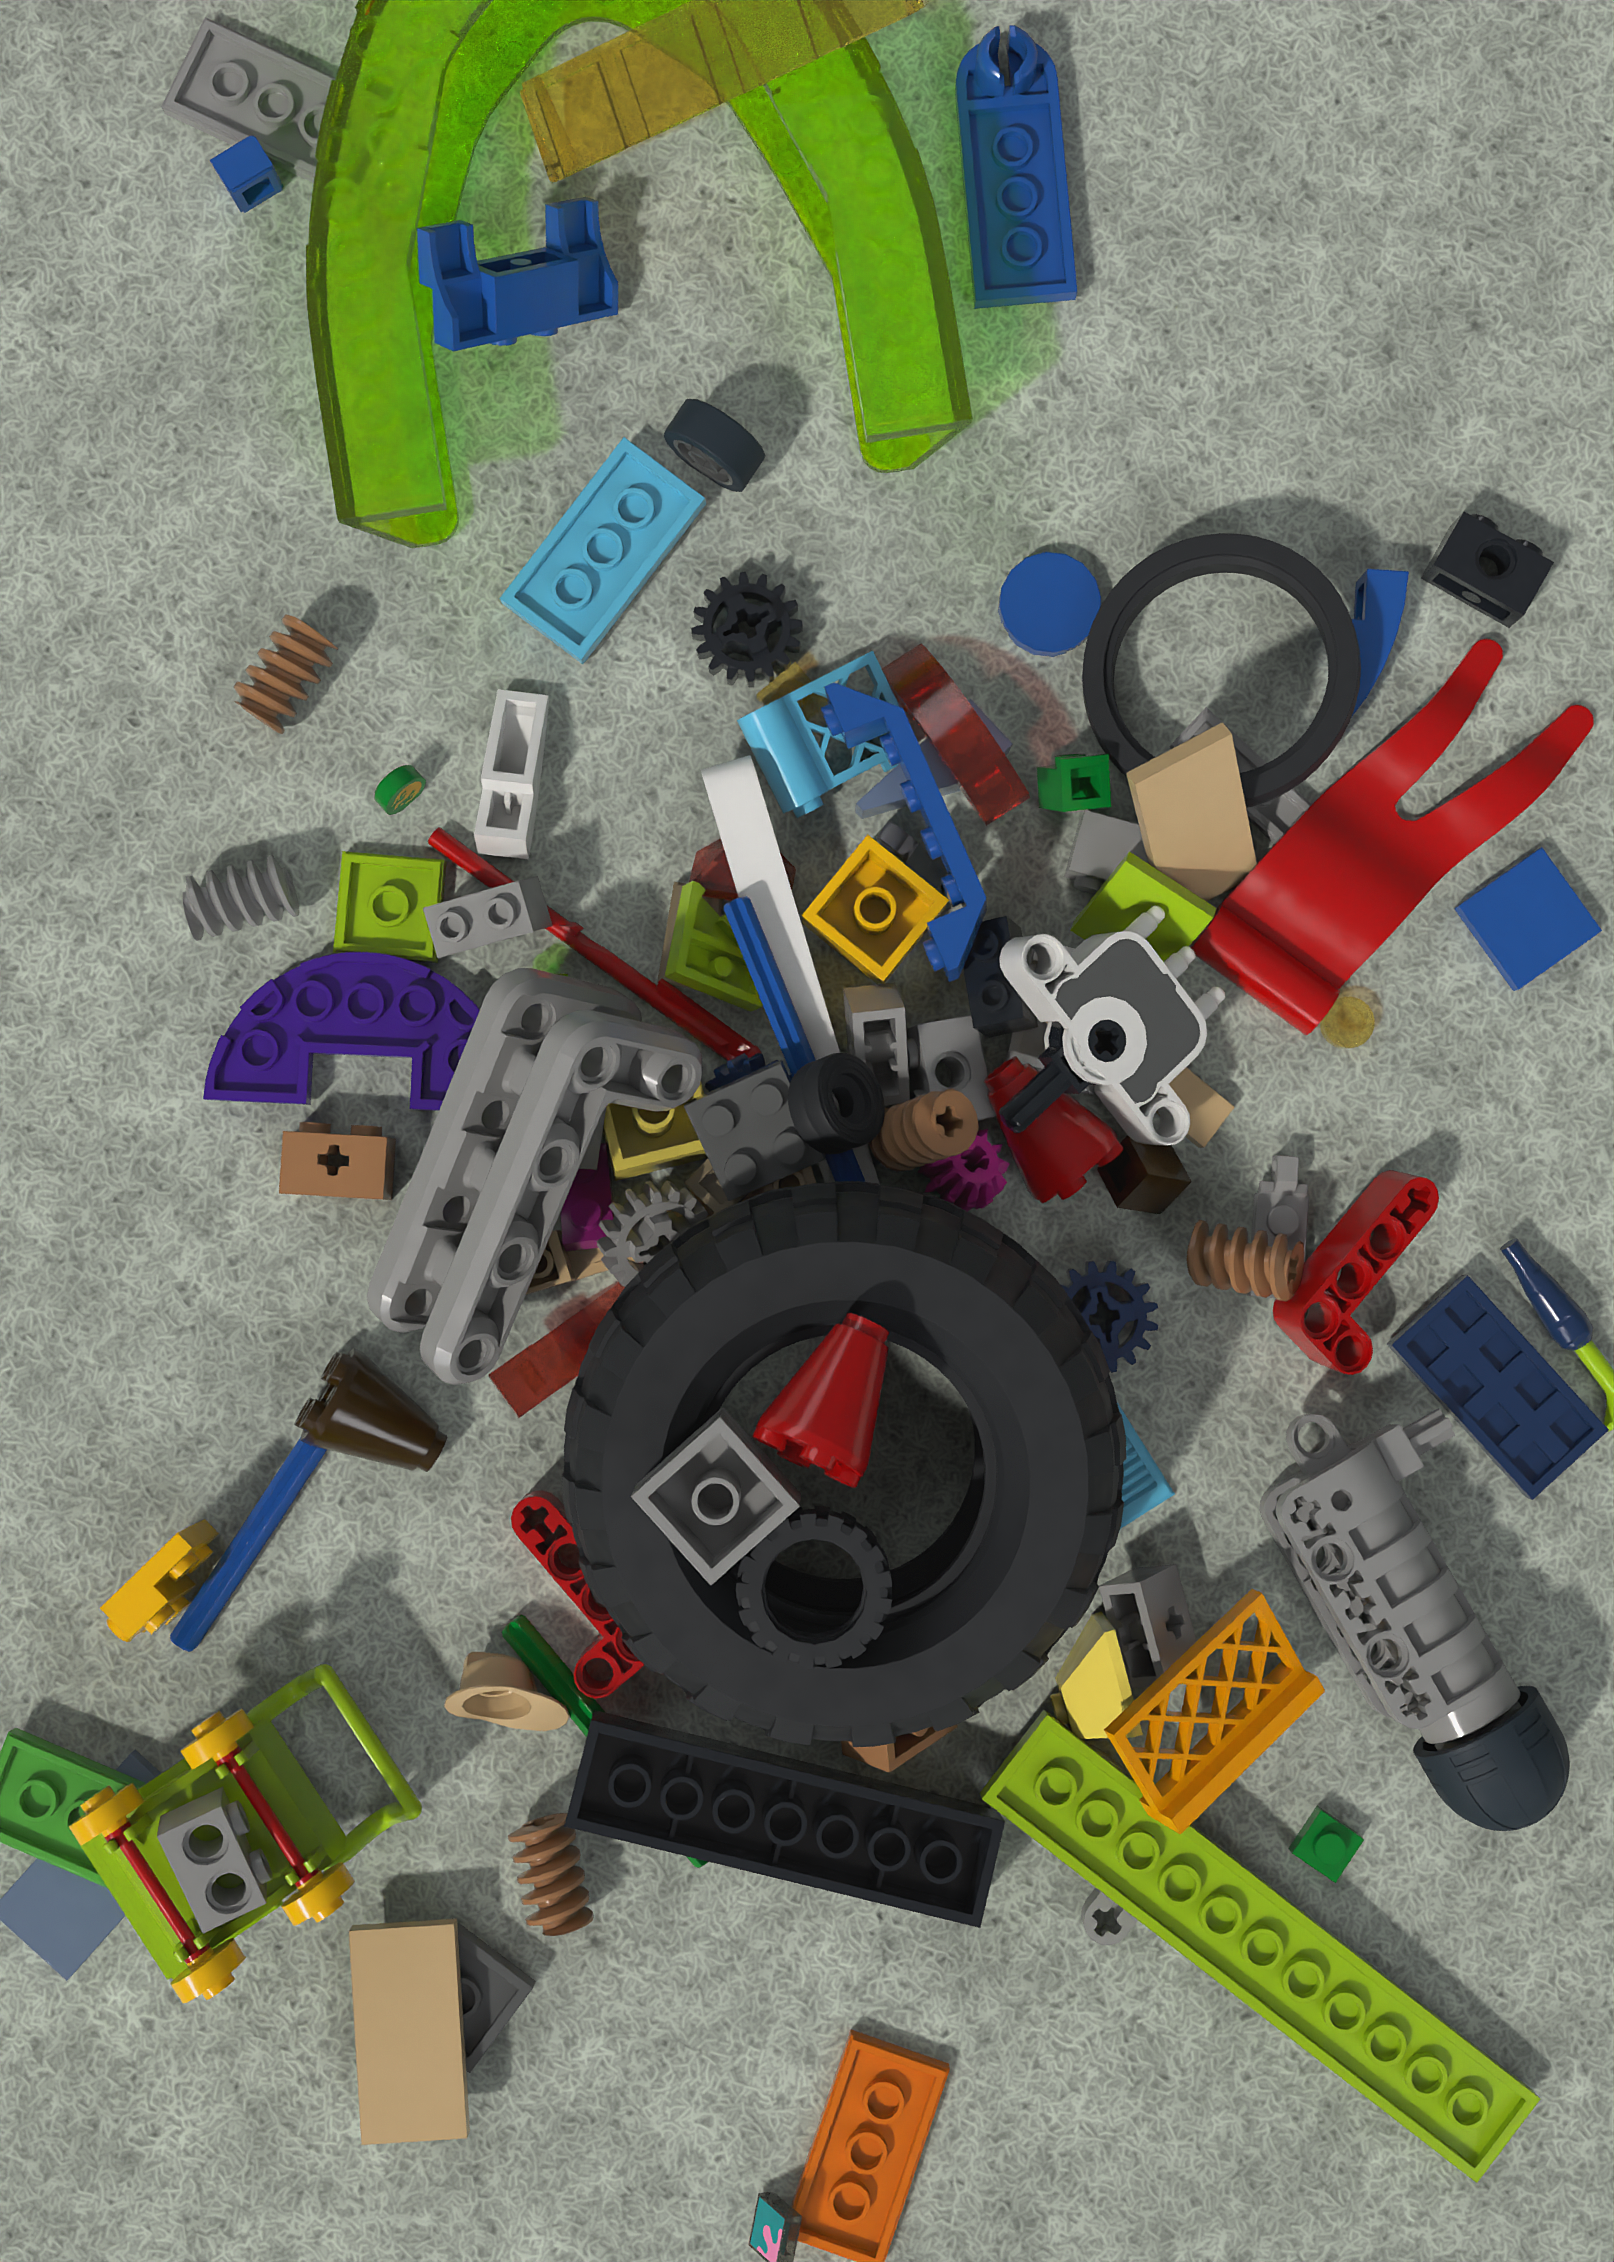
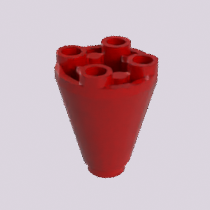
(1058, 1143)
(831, 1403)

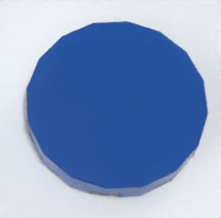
(1049, 604)

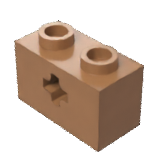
(306, 1166)

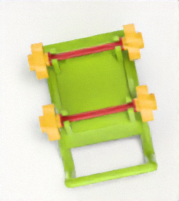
(284, 1821)

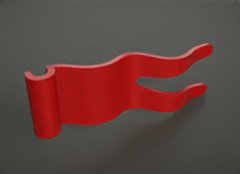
(1358, 867)

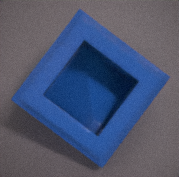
(247, 173)

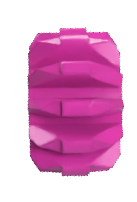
(970, 1177)

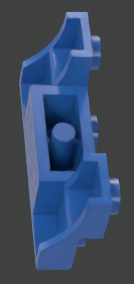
(518, 291)

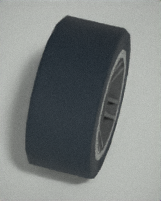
(714, 444)

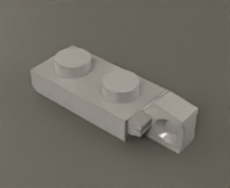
(1281, 1205)

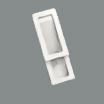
(512, 774)

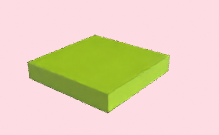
(1134, 890)
(384, 904)

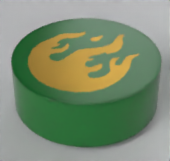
(399, 789)

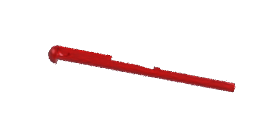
(661, 997)

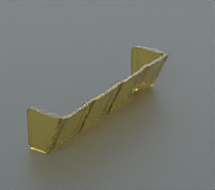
(684, 68)

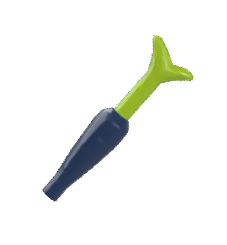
(1562, 1319)

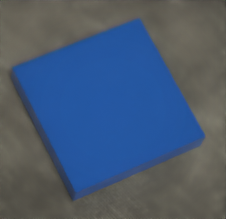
(1527, 919)

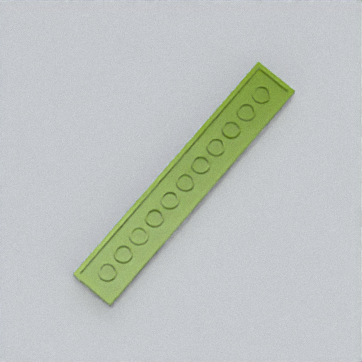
(1261, 1948)

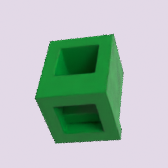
(1075, 783)

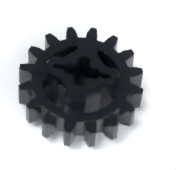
(764, 619)

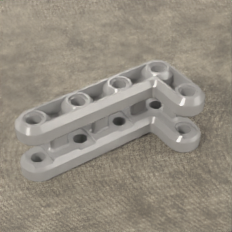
(506, 1155)

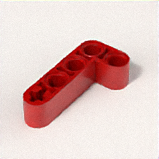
(1397, 1210)
(572, 1581)

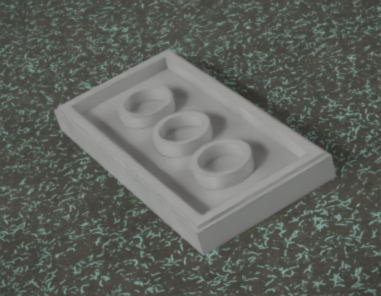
(248, 89)

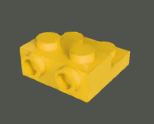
(158, 1588)

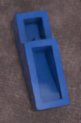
(1376, 620)

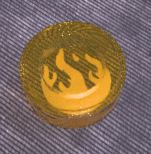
(1348, 1023)

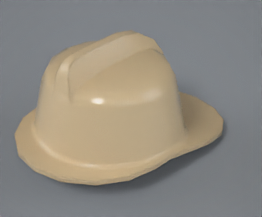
(504, 1693)

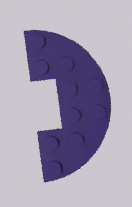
(342, 1008)

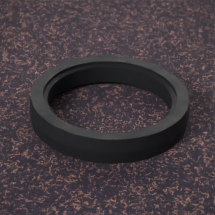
(1238, 555)

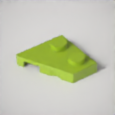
(707, 953)

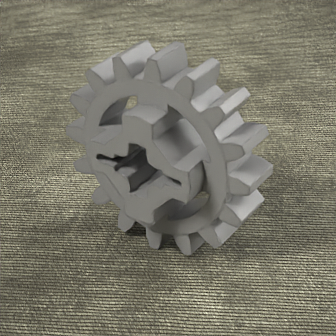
(645, 1227)

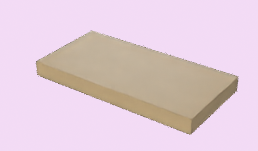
(1195, 814)
(409, 2031)

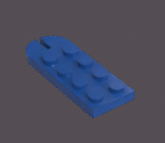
(1014, 174)

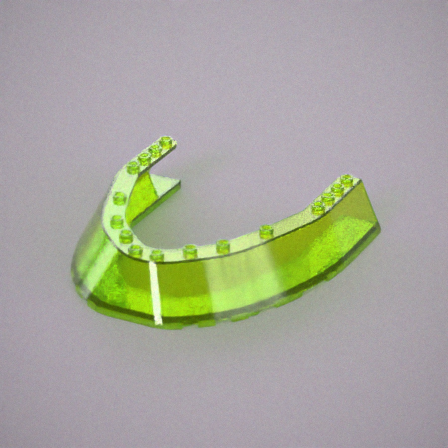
(398, 157)

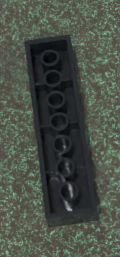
(785, 1818)

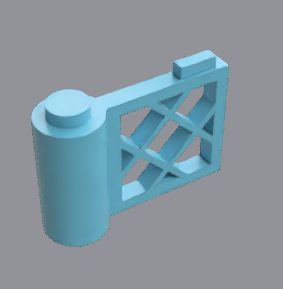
(789, 751)

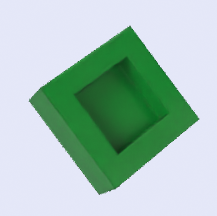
(1326, 1844)

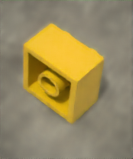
(874, 910)

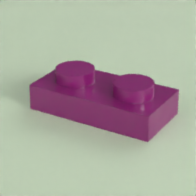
(587, 1205)

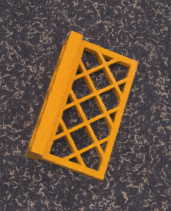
(1233, 1738)

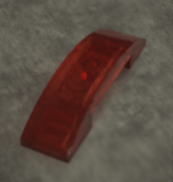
(956, 733)
(553, 1359)

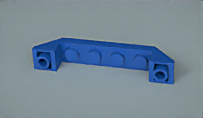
(866, 717)

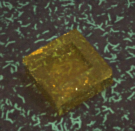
(787, 682)

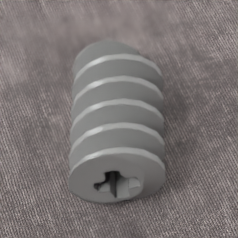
(239, 898)

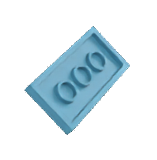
(603, 550)

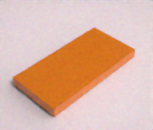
(867, 2147)

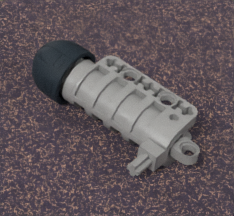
(1483, 1738)

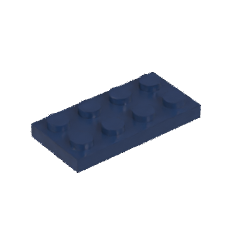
(1497, 1387)

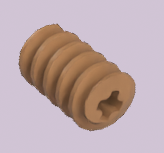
(283, 672)
(925, 1130)
(1244, 1264)
(553, 1875)

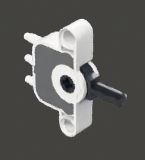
(1111, 1024)

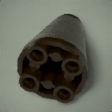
(369, 1417)

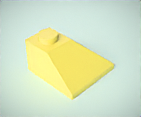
(1093, 1682)

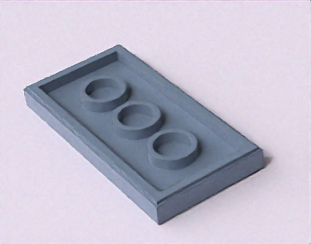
(62, 1912)

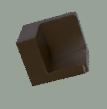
(1144, 1177)

